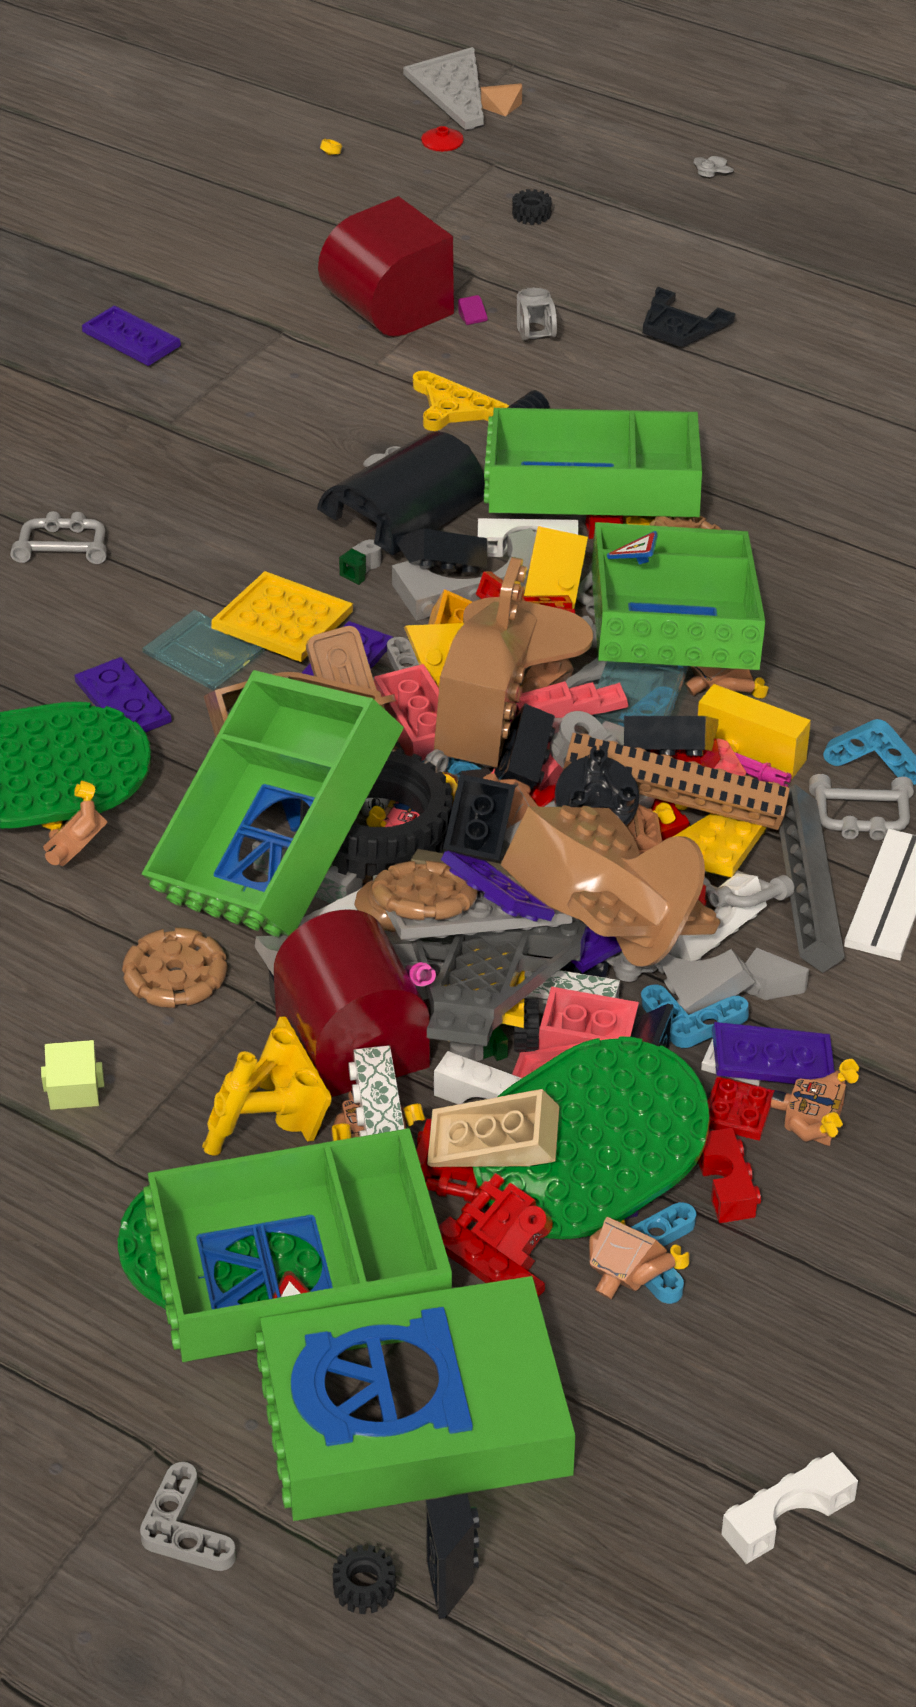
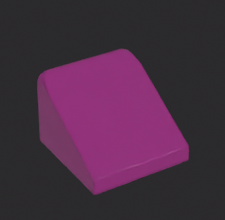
(472, 310)

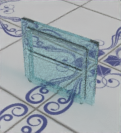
(201, 651)
(648, 689)

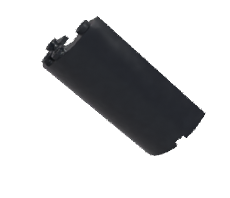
(411, 488)

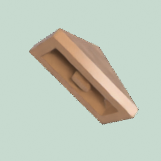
(501, 98)

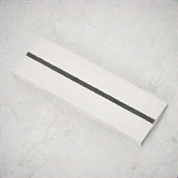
(888, 901)

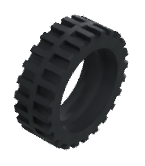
(414, 784)

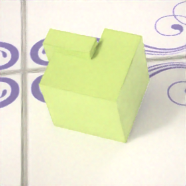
(72, 1075)

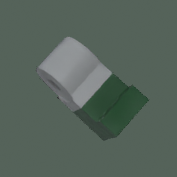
(360, 560)
(496, 1047)

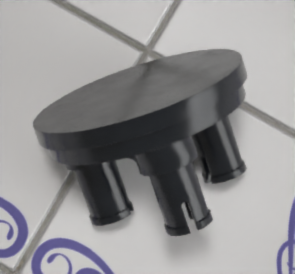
(598, 784)

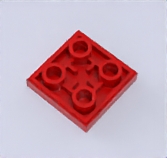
(739, 1107)

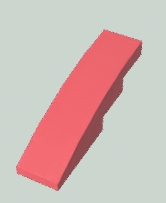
(561, 700)

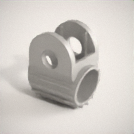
(536, 306)
(561, 740)

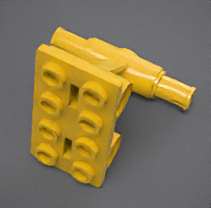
(285, 1067)

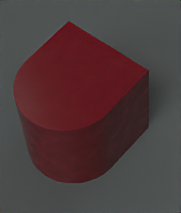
(391, 267)
(347, 993)

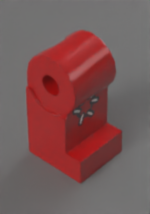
(525, 1234)

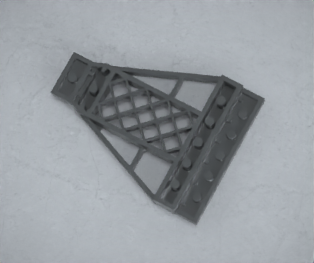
(472, 1014)

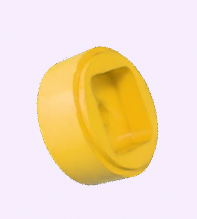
(330, 146)

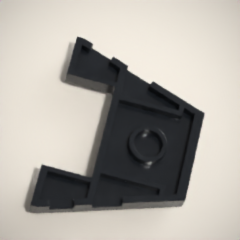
(678, 325)

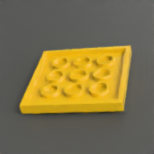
(281, 615)

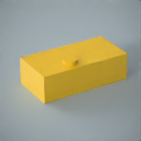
(555, 563)
(758, 729)

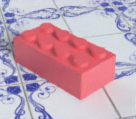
(413, 708)

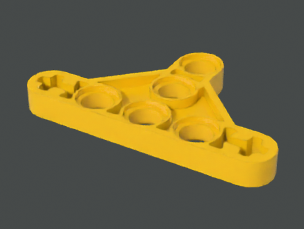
(461, 408)

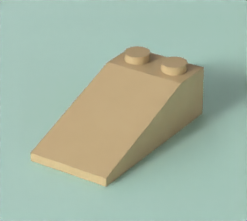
(495, 1132)

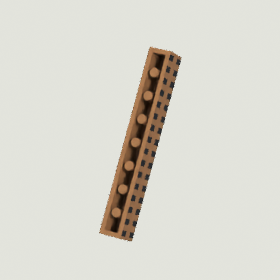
(692, 784)

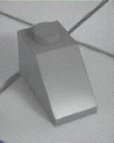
(775, 976)

